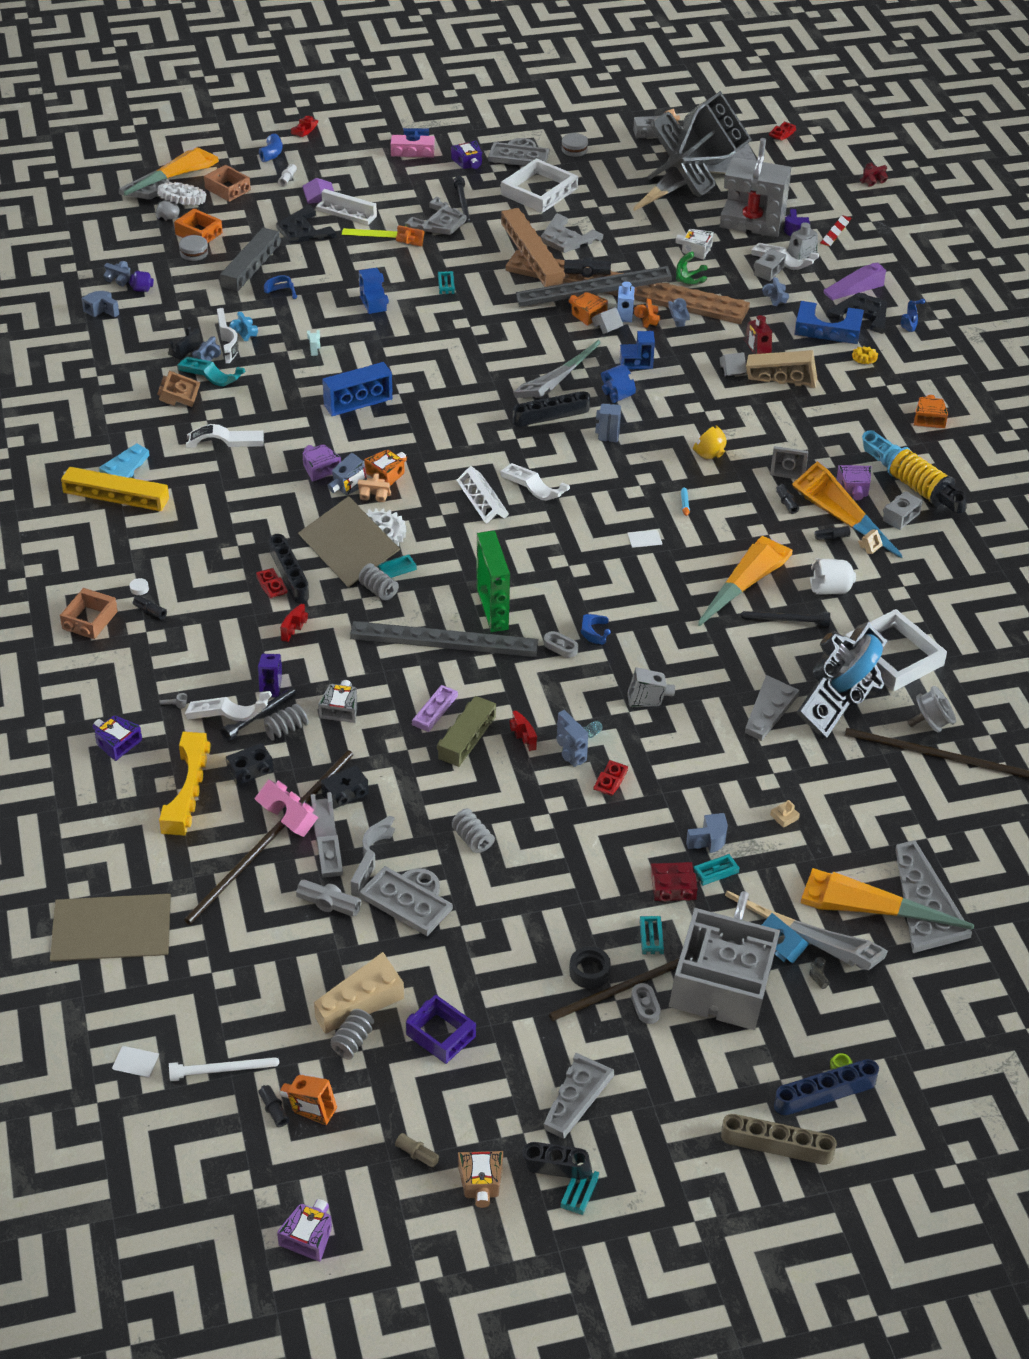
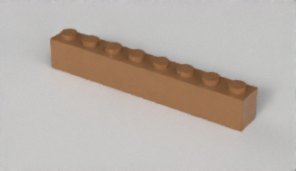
(532, 247)

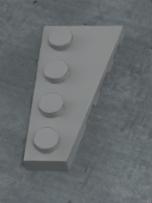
(581, 1087)

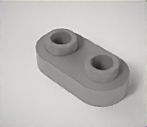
(560, 644)
(645, 1005)

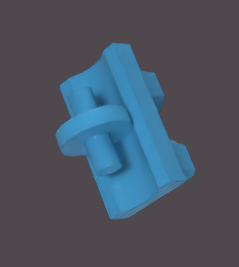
(244, 326)

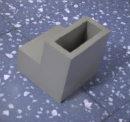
(608, 320)
(733, 364)

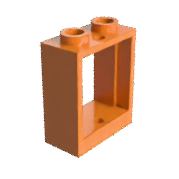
(185, 225)

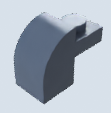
(100, 302)
(711, 835)

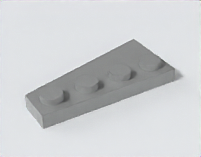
(770, 706)

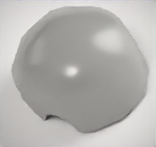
(167, 210)

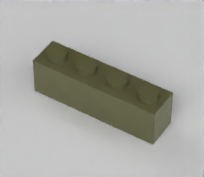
(466, 731)

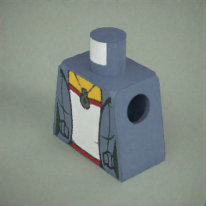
(347, 475)

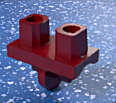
(872, 173)

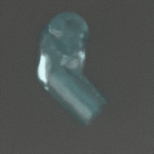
(593, 729)

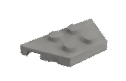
(147, 192)

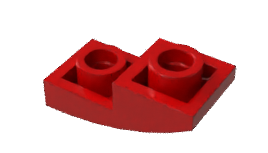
(305, 126)
(783, 131)
(271, 583)
(293, 622)
(523, 730)
(611, 778)

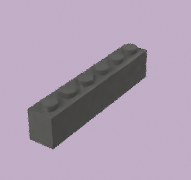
(250, 259)

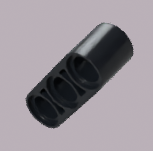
(566, 1167)

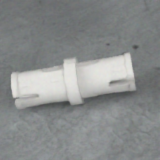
(287, 175)

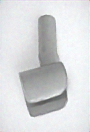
(180, 701)

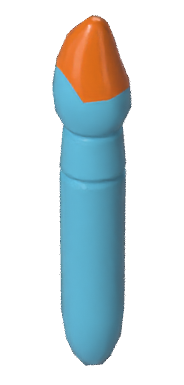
(685, 503)

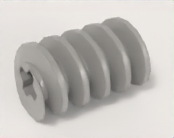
(378, 582)
(284, 720)
(472, 831)
(352, 1033)

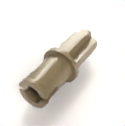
(417, 1150)

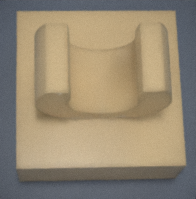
(871, 541)
(785, 813)

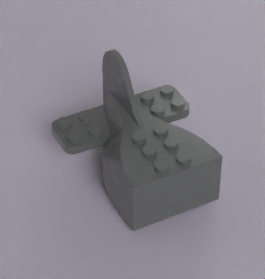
(707, 137)

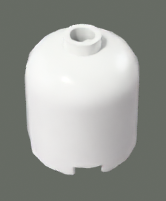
(832, 576)

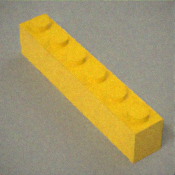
(115, 488)

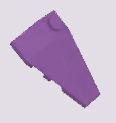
(861, 280)

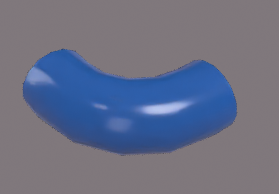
(272, 150)

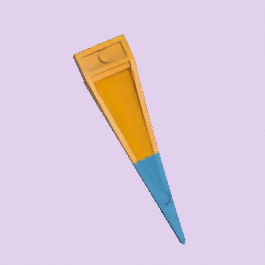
(827, 493)

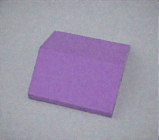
(314, 189)

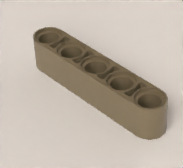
(768, 1137)

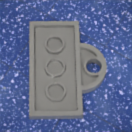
(517, 152)
(408, 898)

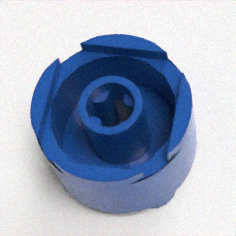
(618, 383)

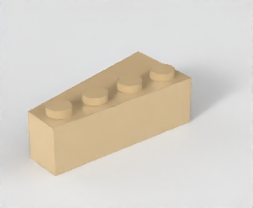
(783, 367)
(367, 989)

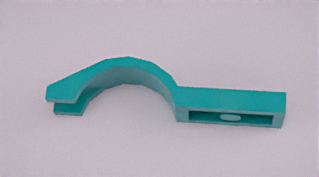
(209, 370)

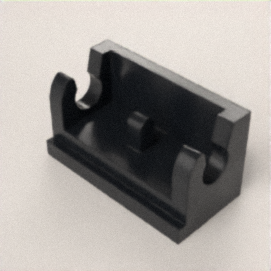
(185, 345)

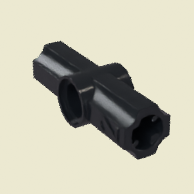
(595, 267)

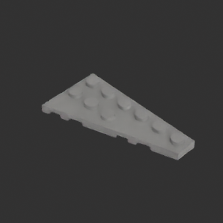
(924, 887)

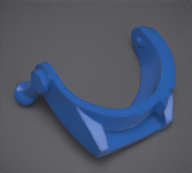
(271, 285)
(910, 320)
(588, 632)

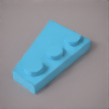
(126, 462)

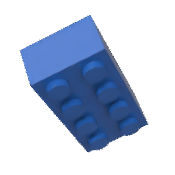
(357, 389)

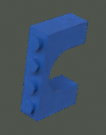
(844, 331)

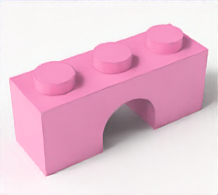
(421, 148)
(298, 816)

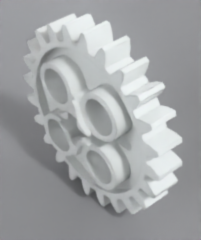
(181, 193)
(390, 524)

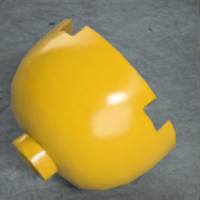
(711, 444)

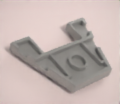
(443, 221)
(564, 239)

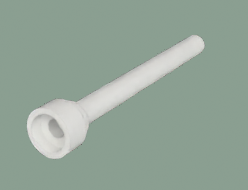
(179, 1071)

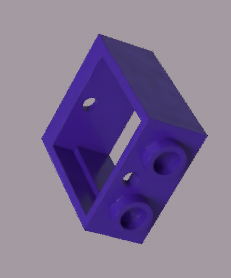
(454, 1043)

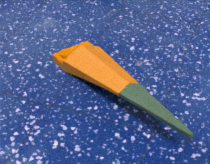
(186, 162)
(757, 563)
(843, 893)

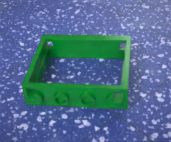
(493, 593)

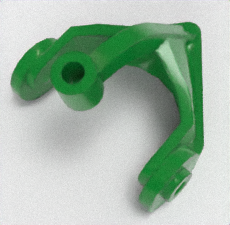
(684, 276)

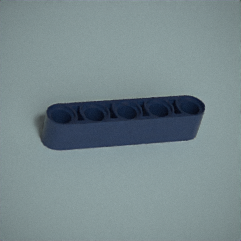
(826, 1087)

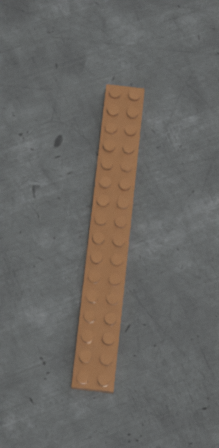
(660, 293)

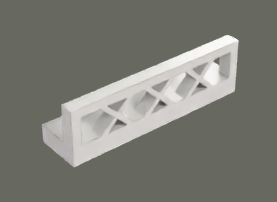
(347, 205)
(483, 490)

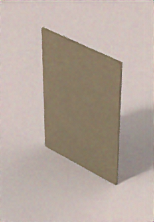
(348, 540)
(111, 927)

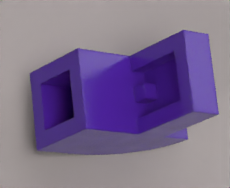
(793, 223)

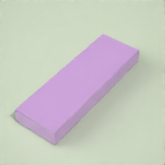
(435, 708)

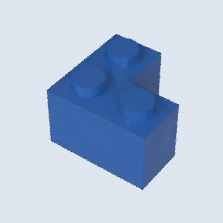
(372, 290)
(639, 354)

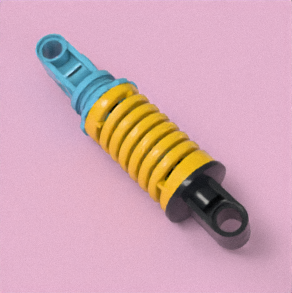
(915, 472)

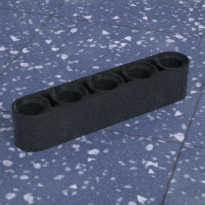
(551, 408)
(289, 568)

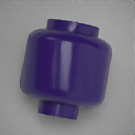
(141, 281)

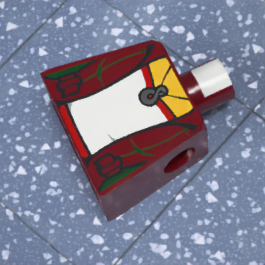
(759, 336)

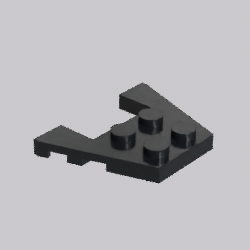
(298, 229)
(873, 309)

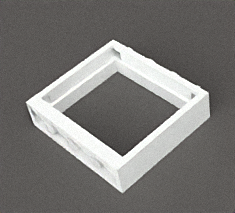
(567, 180)
(934, 660)

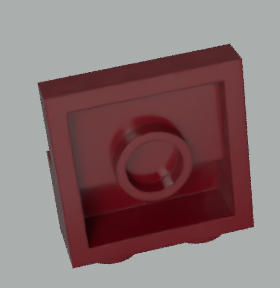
(673, 881)

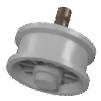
(934, 709)

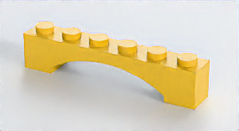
(176, 815)

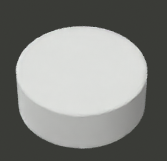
(139, 586)

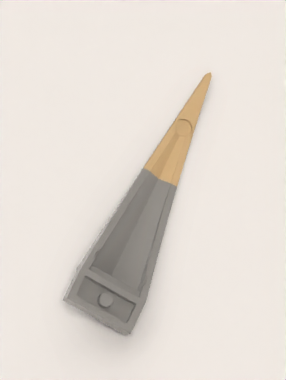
(672, 180)
(844, 947)

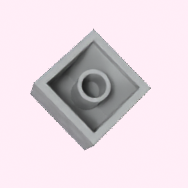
(788, 462)

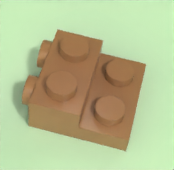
(178, 388)

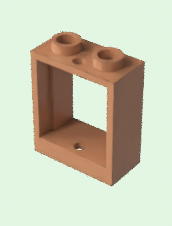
(214, 183)
(87, 598)

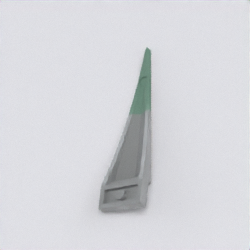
(542, 385)

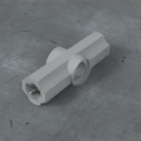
(328, 898)

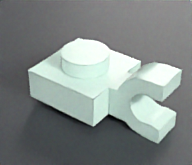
(314, 339)

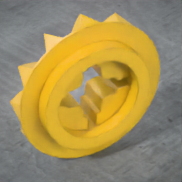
(865, 355)

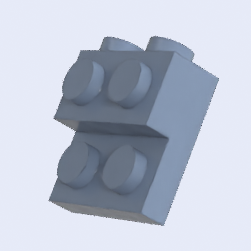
(572, 738)

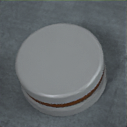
(574, 144)
(193, 248)

